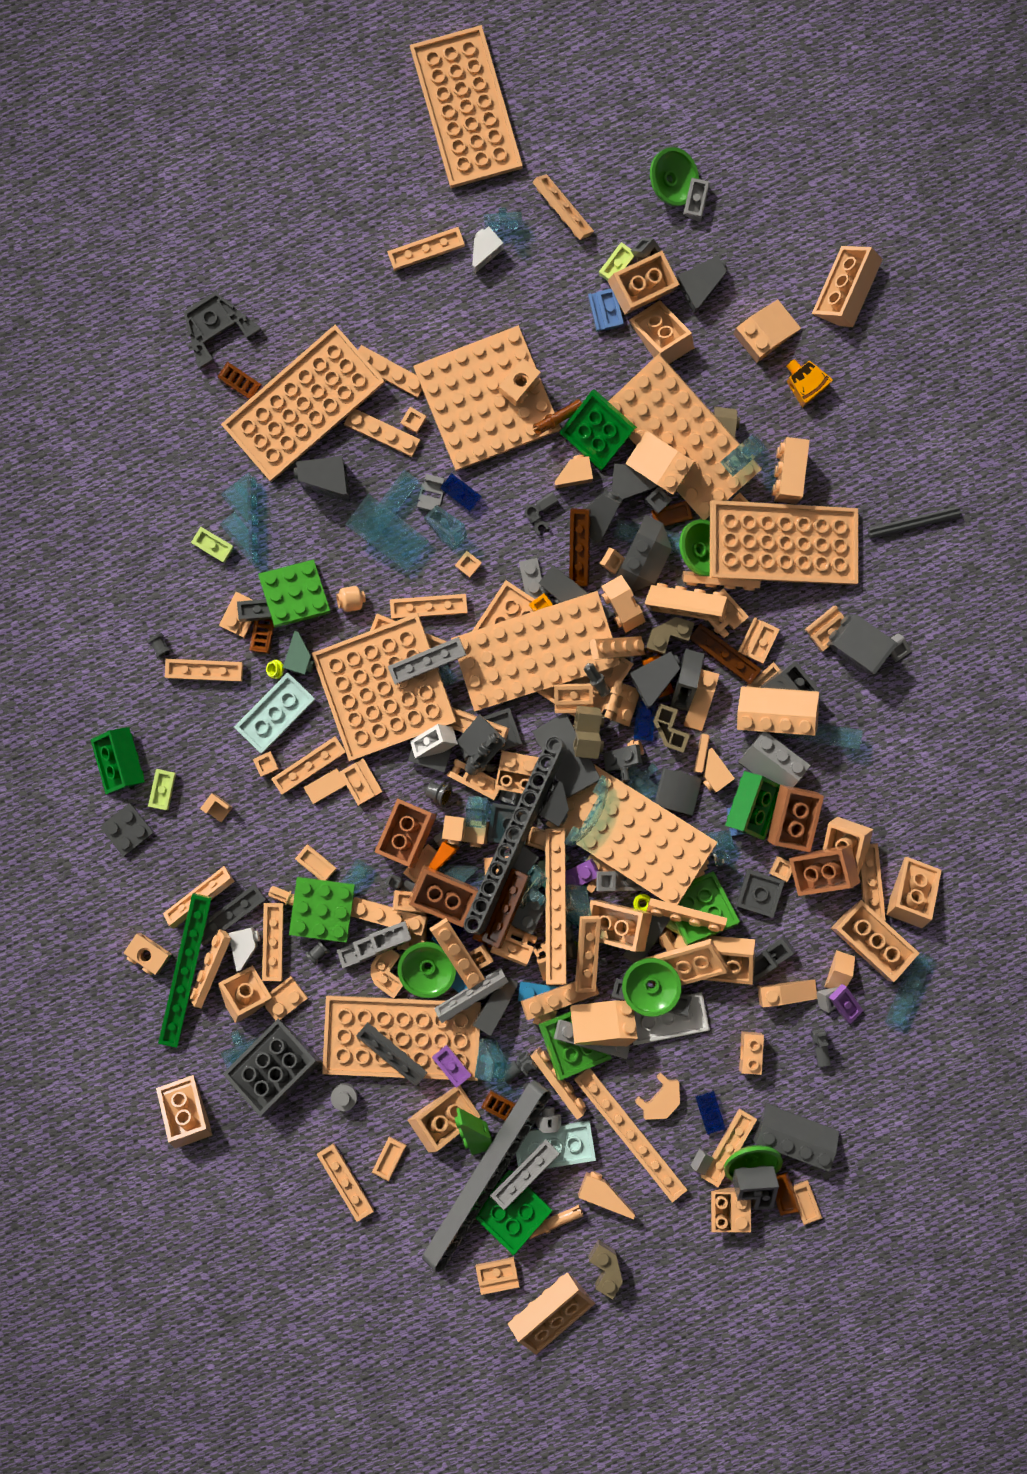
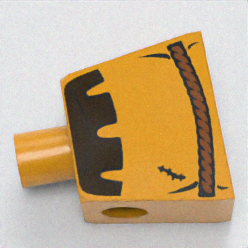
(806, 381)

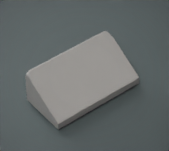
(696, 199)

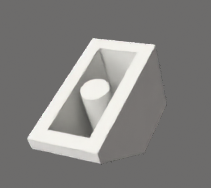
(486, 247)
(434, 741)
(243, 945)

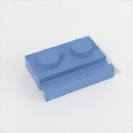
(605, 310)

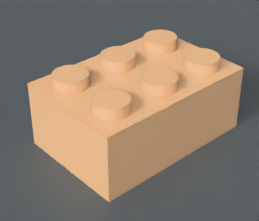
(643, 282)
(790, 470)
(622, 925)

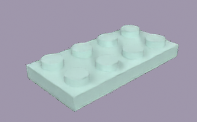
(274, 713)
(571, 1140)

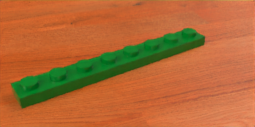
(184, 970)

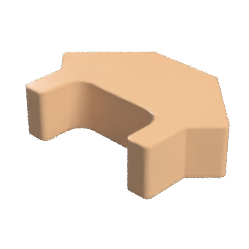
(663, 1102)

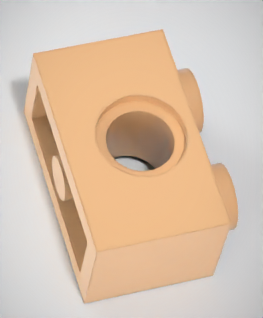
(522, 371)
(158, 958)
(751, 1053)

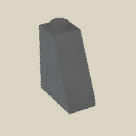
(701, 281)
(630, 483)
(602, 513)
(655, 677)
(687, 680)

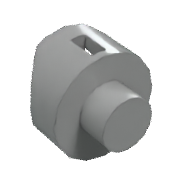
(344, 1097)
(554, 1120)

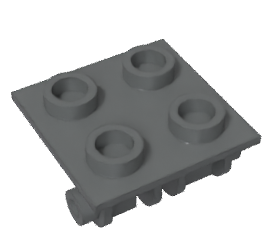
(481, 742)

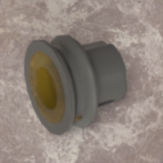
(439, 793)

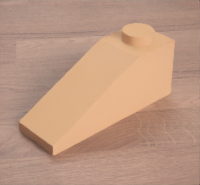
(702, 700)
(786, 993)
(599, 1192)

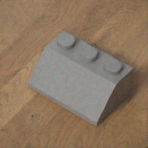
(774, 761)

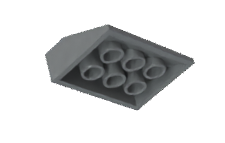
(272, 1068)

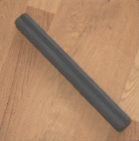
(914, 522)

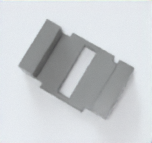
(431, 484)

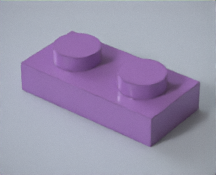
(582, 873)
(846, 1003)
(451, 1066)

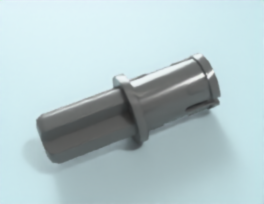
(597, 680)

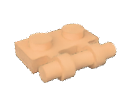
(733, 618)
(621, 703)
(514, 949)

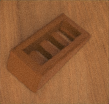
(224, 373)
(260, 649)
(493, 1094)

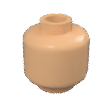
(350, 599)

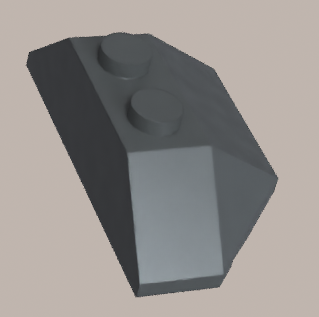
(646, 555)

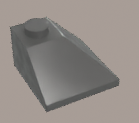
(555, 804)

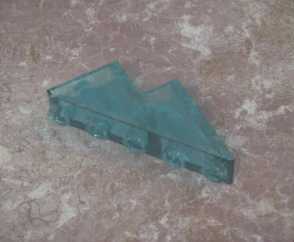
(241, 523)

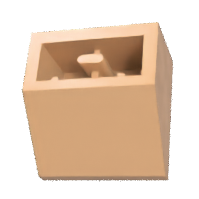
(514, 771)
(728, 1213)

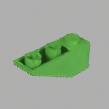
(473, 1131)

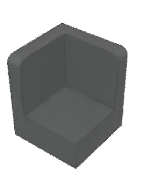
(645, 248)
(658, 500)

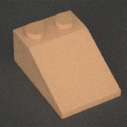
(766, 330)
(662, 332)
(660, 462)
(844, 833)
(914, 893)
(604, 1024)
(183, 1112)
(436, 1121)

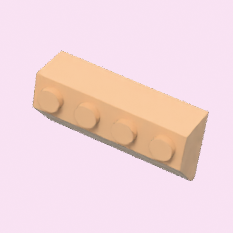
(847, 285)
(687, 603)
(778, 710)
(875, 941)
(737, 954)
(550, 1313)

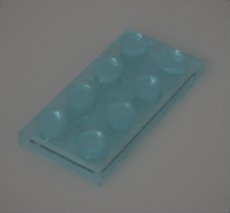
(387, 532)

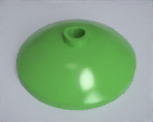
(676, 167)
(696, 546)
(425, 980)
(655, 999)
(753, 1157)

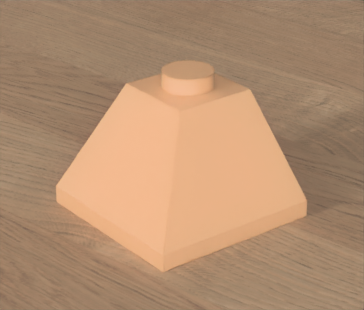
(244, 994)

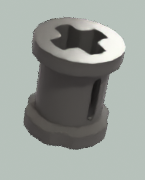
(159, 645)
(318, 952)

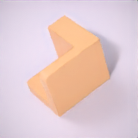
(216, 807)

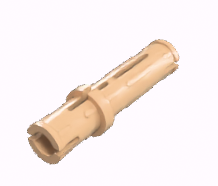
(558, 1220)

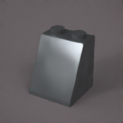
(324, 476)
(861, 644)

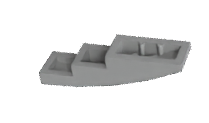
(374, 945)

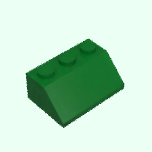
(117, 760)
(753, 805)

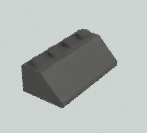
(797, 1137)

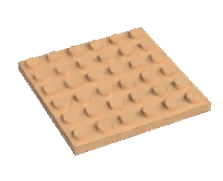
(466, 400)
(363, 696)

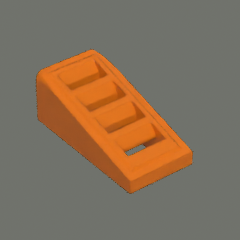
(443, 854)

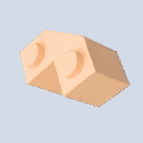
(621, 599)
(456, 830)

